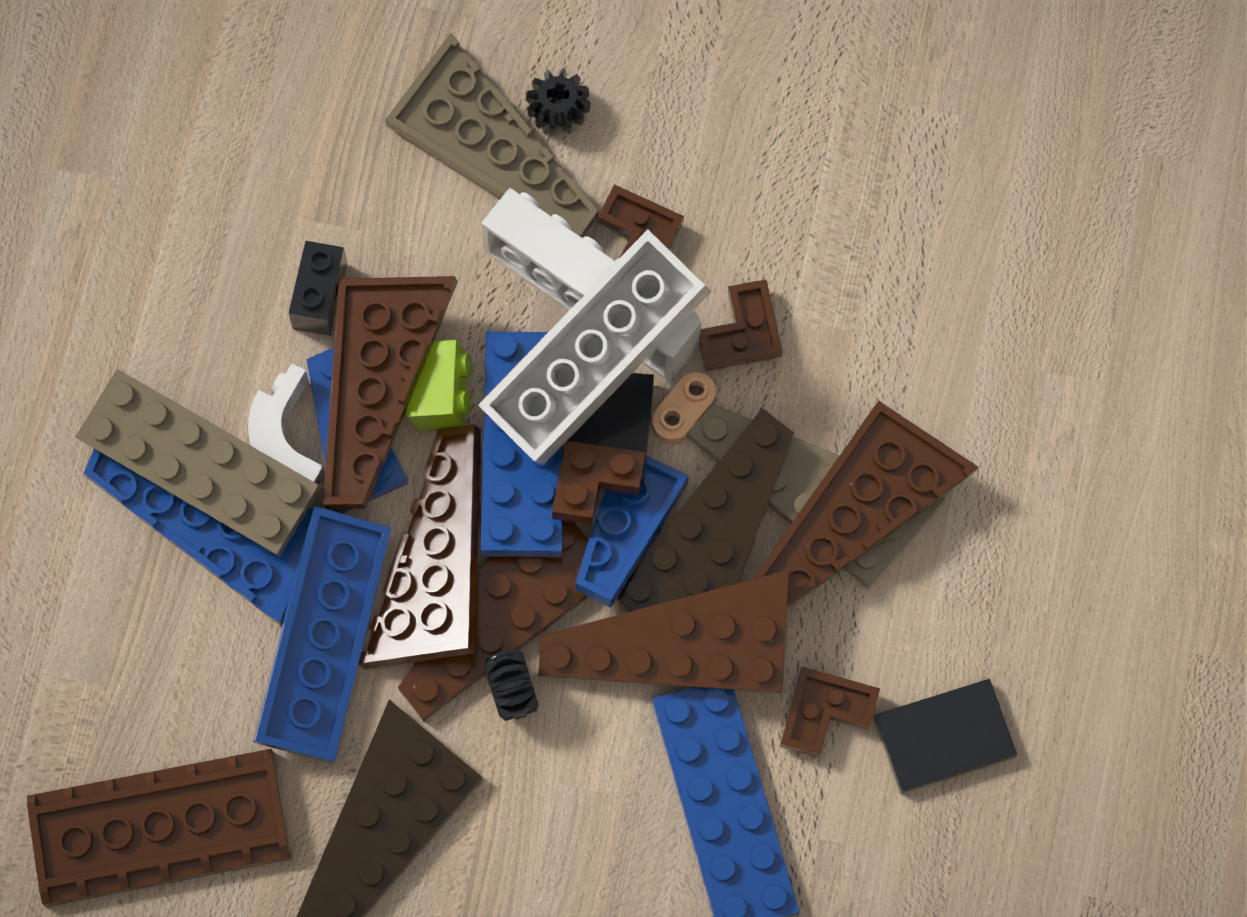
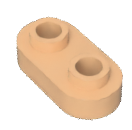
(683, 406)

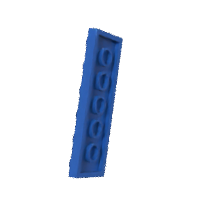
(515, 488)
(322, 635)
(724, 804)

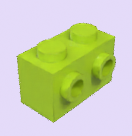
(441, 391)

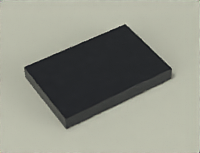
(622, 418)
(945, 736)

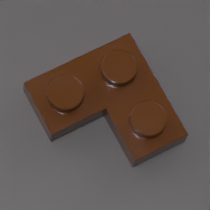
(634, 215)
(750, 337)
(591, 468)
(821, 699)

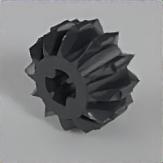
(572, 104)
(511, 684)

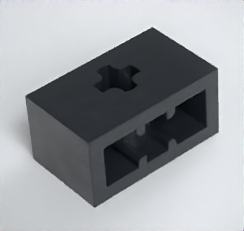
(316, 288)

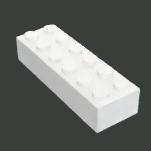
(567, 266)
(594, 348)

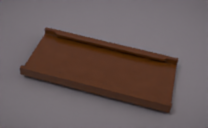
(157, 828)

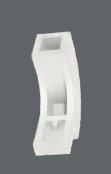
(269, 420)

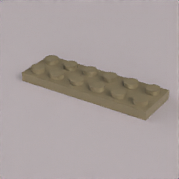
(198, 462)

